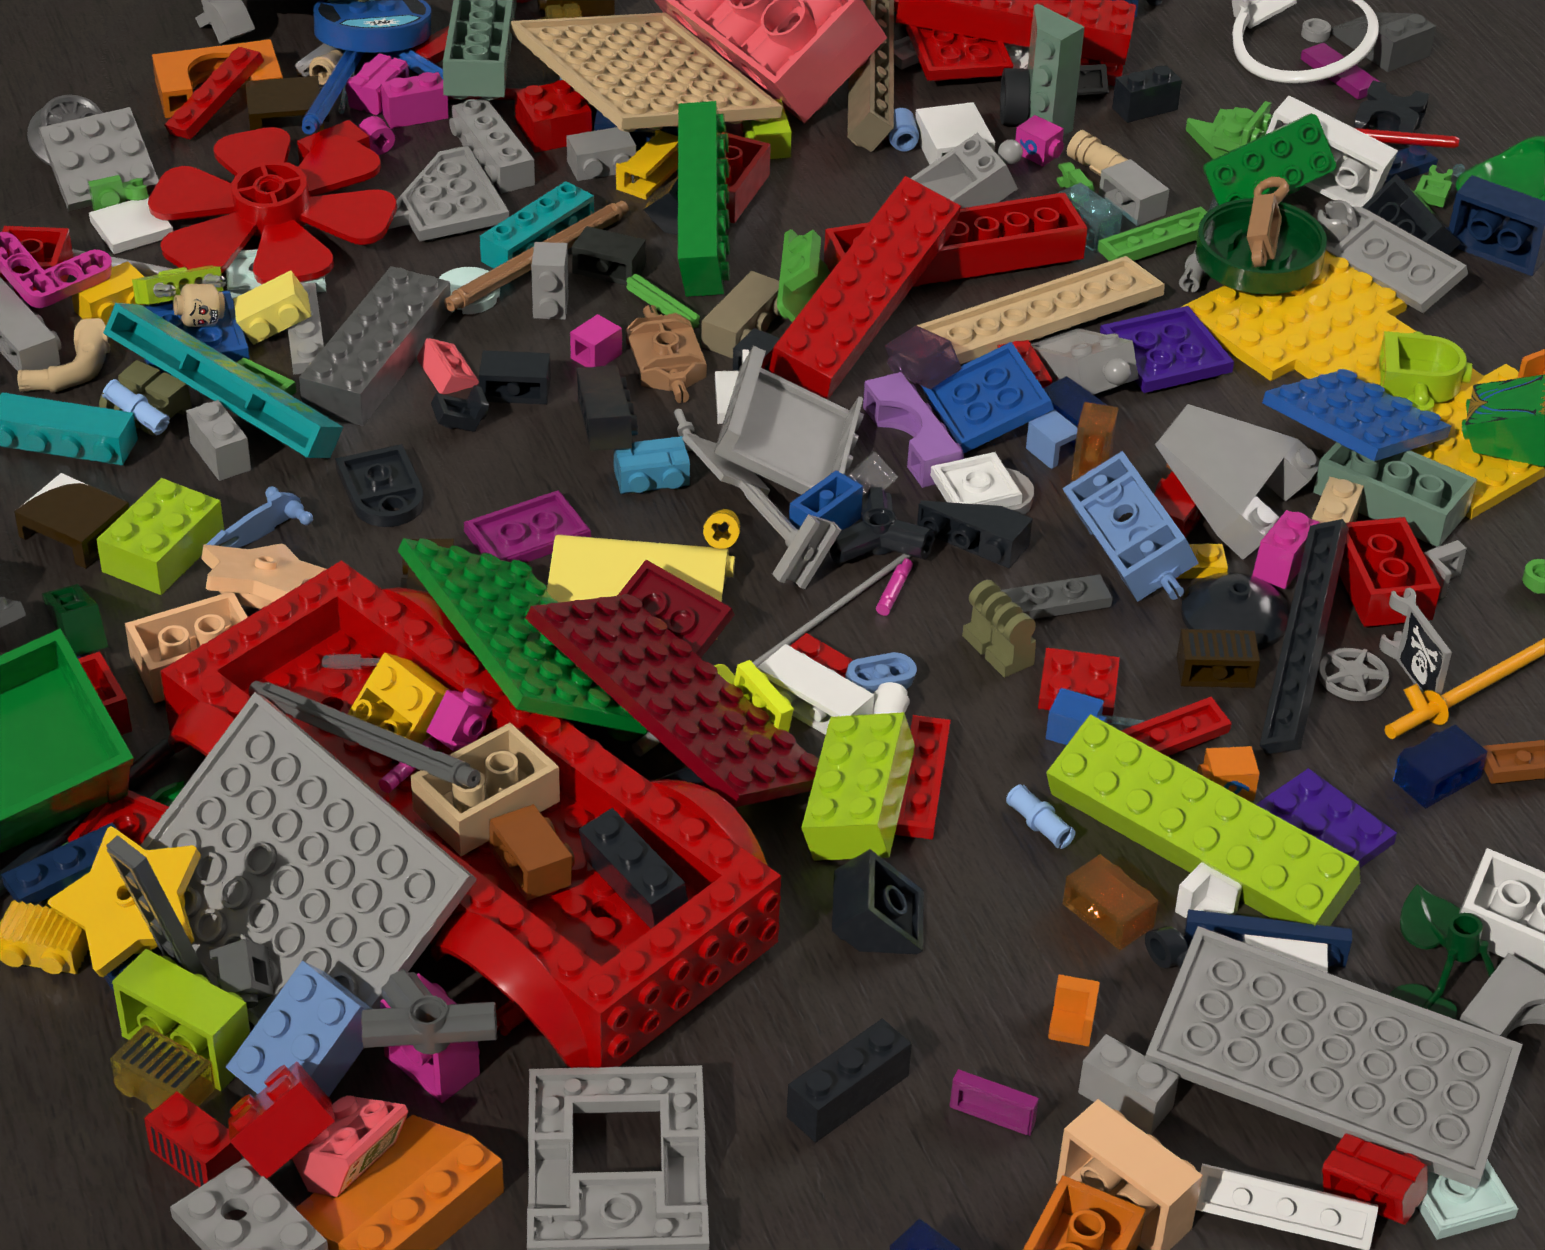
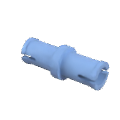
(138, 404)
(1040, 816)

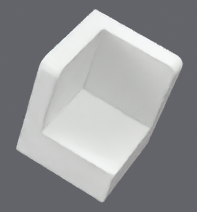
(1208, 891)

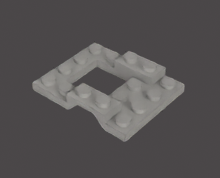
(617, 1208)

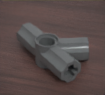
(424, 1019)

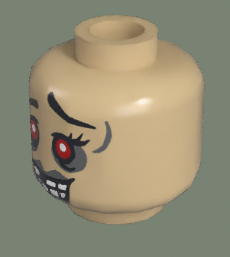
(199, 305)

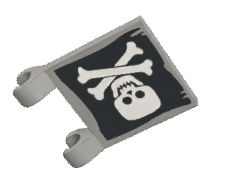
(1419, 646)

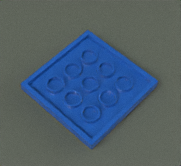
(1357, 414)

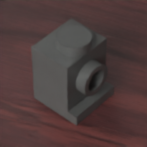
(244, 970)

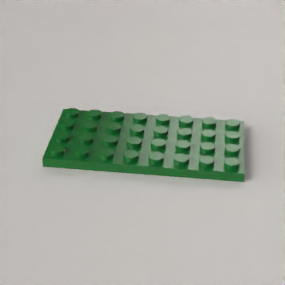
(489, 608)

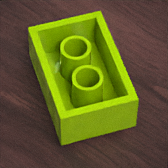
(160, 536)
(182, 1008)

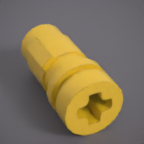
(723, 539)

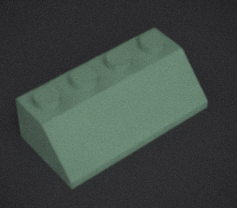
(1054, 67)

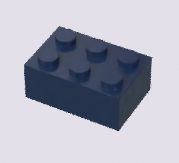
(1500, 225)

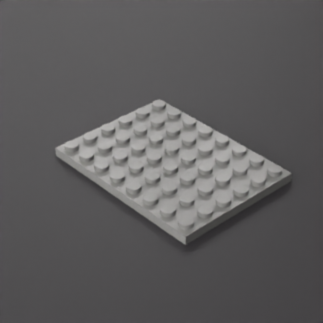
(304, 860)

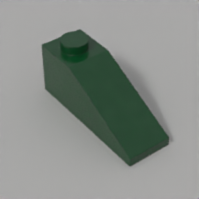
(78, 619)

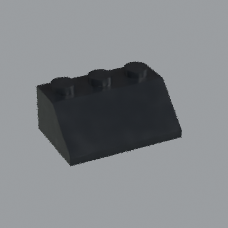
(1405, 209)

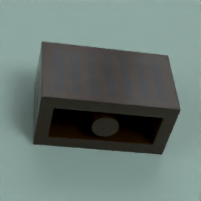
(1218, 658)

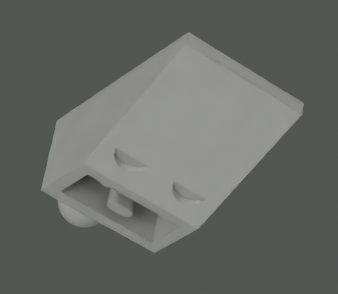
(973, 172)
(1089, 359)

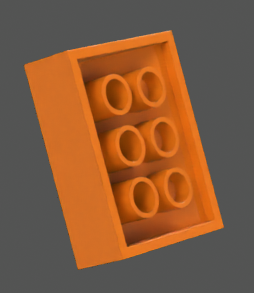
(412, 1193)

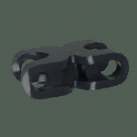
(1391, 112)

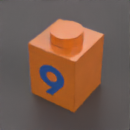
(1232, 769)

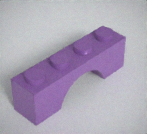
(897, 405)

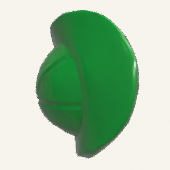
(1515, 168)

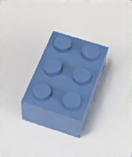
(307, 1023)

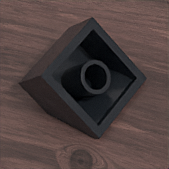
(877, 907)

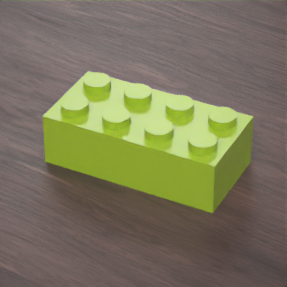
(858, 786)

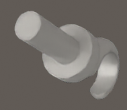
(684, 426)

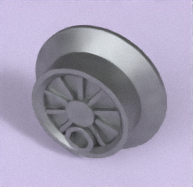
(56, 111)

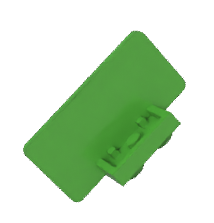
(800, 272)

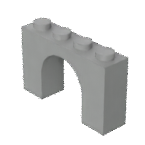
(1508, 999)

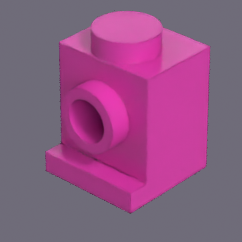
(459, 718)

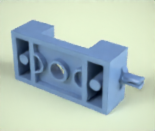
(1147, 546)

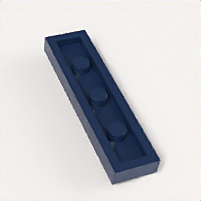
(1236, 926)

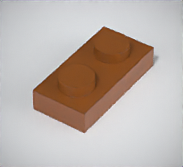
(1515, 761)

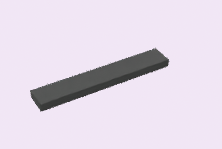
(154, 905)

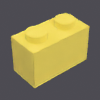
(272, 307)

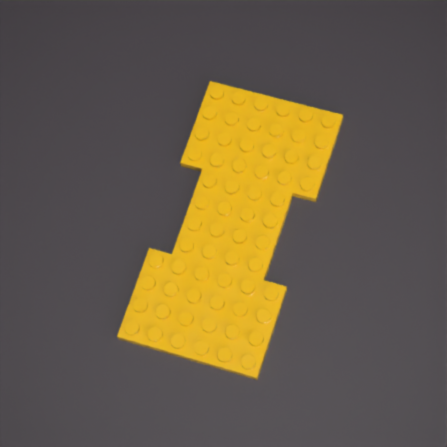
(1341, 326)

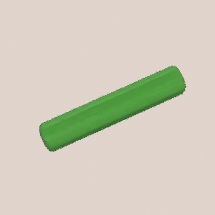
(663, 301)

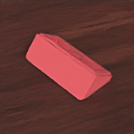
(445, 367)

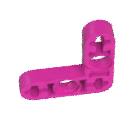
(48, 280)

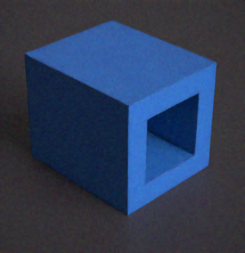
(1069, 713)

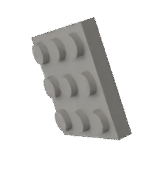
(95, 150)

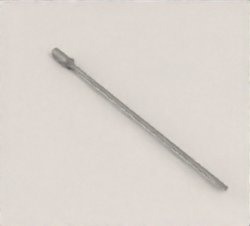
(648, 741)

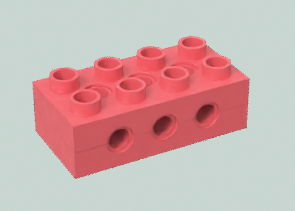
(785, 46)

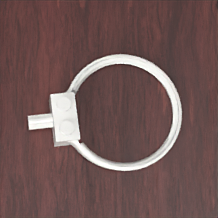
(1253, 12)

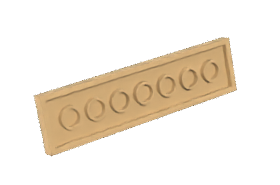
(1047, 308)

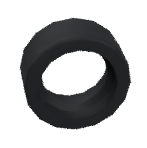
(1014, 96)

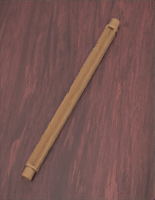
(522, 263)

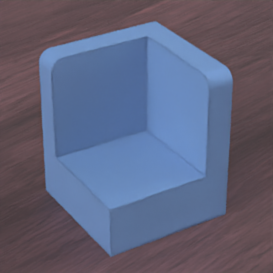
(1047, 435)

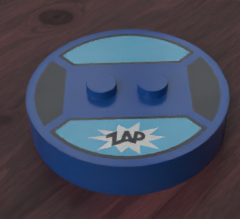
(372, 24)

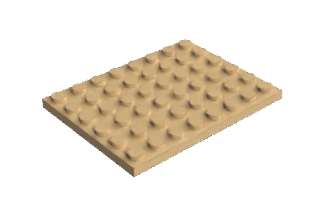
(642, 69)

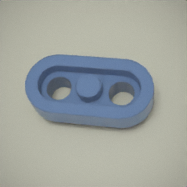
(883, 668)

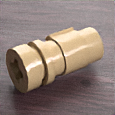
(1091, 152)

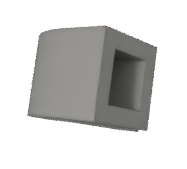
(227, 18)

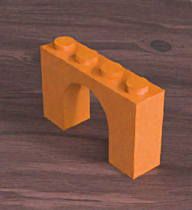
(183, 70)

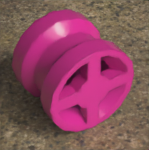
(380, 135)

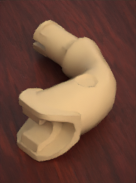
(91, 352)

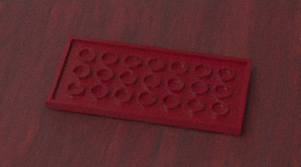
(678, 698)

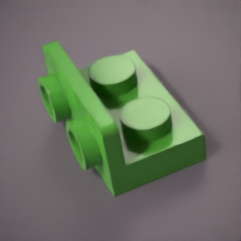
(1242, 127)

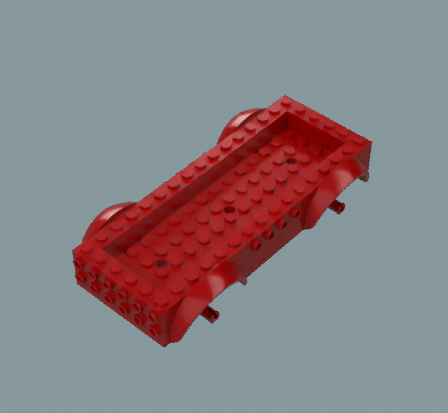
(580, 977)

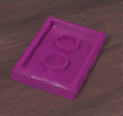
(526, 529)

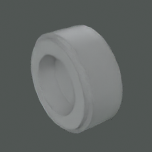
(1316, 30)

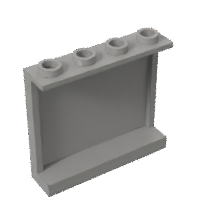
(786, 429)

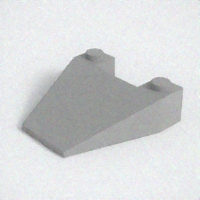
(1225, 467)

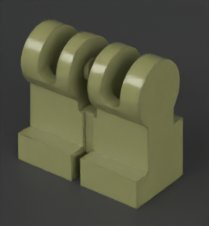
(162, 391)
(1000, 629)

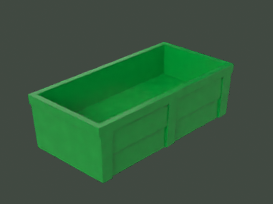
(55, 742)

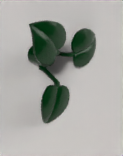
(1435, 921)

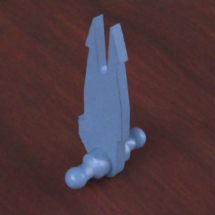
(261, 521)

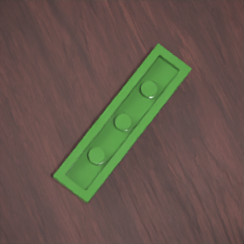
(1153, 236)

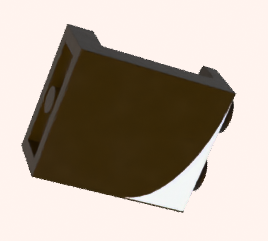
(71, 515)

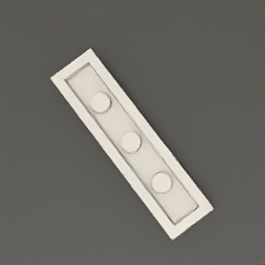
(1287, 1207)

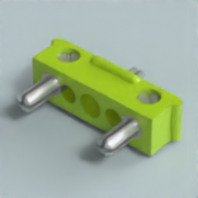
(170, 282)

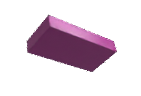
(994, 1102)

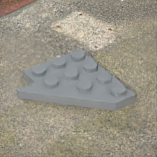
(450, 198)

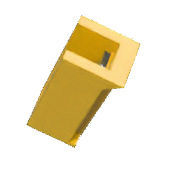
(649, 166)

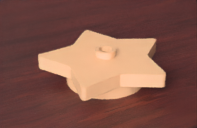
(256, 574)

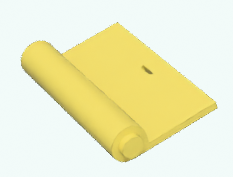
(602, 567)

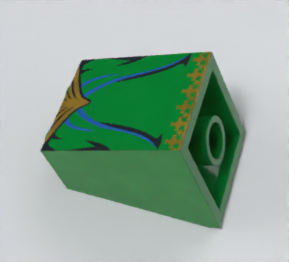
(1508, 419)

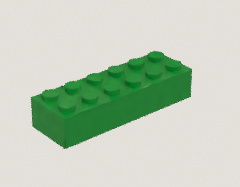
(702, 198)

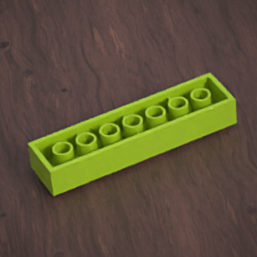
(1199, 821)

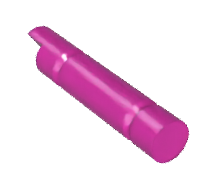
(894, 587)
(402, 771)

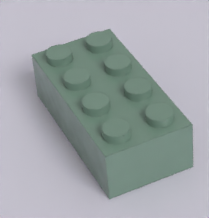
(1403, 486)

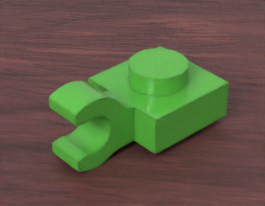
(112, 191)

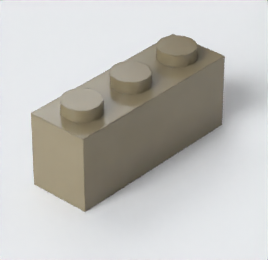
(746, 307)

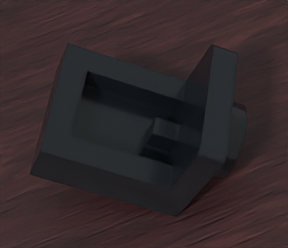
(459, 412)

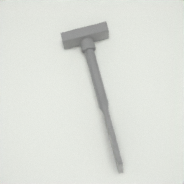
(805, 546)

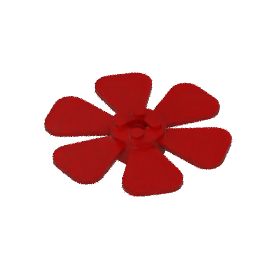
(273, 204)

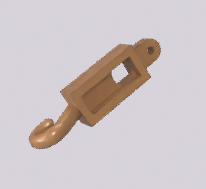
(1266, 220)

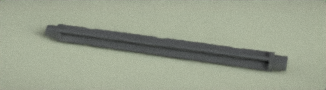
(368, 735)

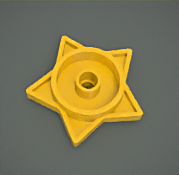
(107, 910)

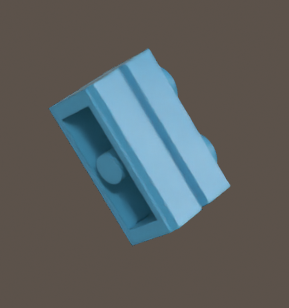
(652, 465)

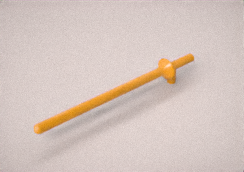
(1434, 707)

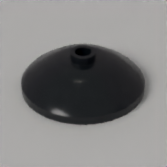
(1236, 603)

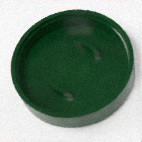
(1227, 257)

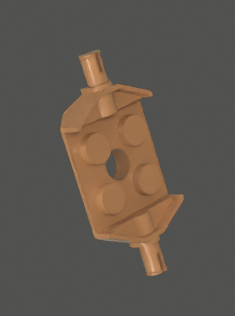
(671, 365)

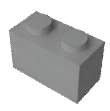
(597, 152)
(1134, 192)
(550, 280)
(218, 440)
(1128, 1083)

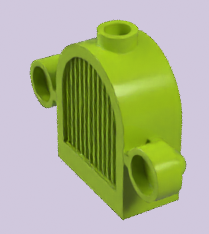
(1422, 368)

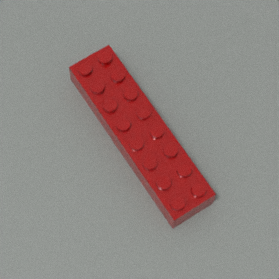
(1106, 22)
(992, 239)
(864, 288)

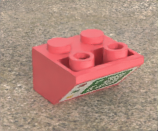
(349, 1145)

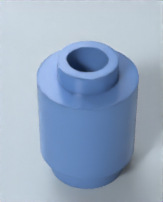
(905, 131)

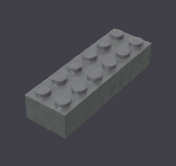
(375, 345)

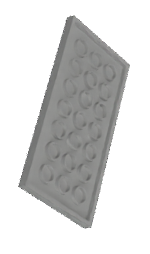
(1335, 1055)

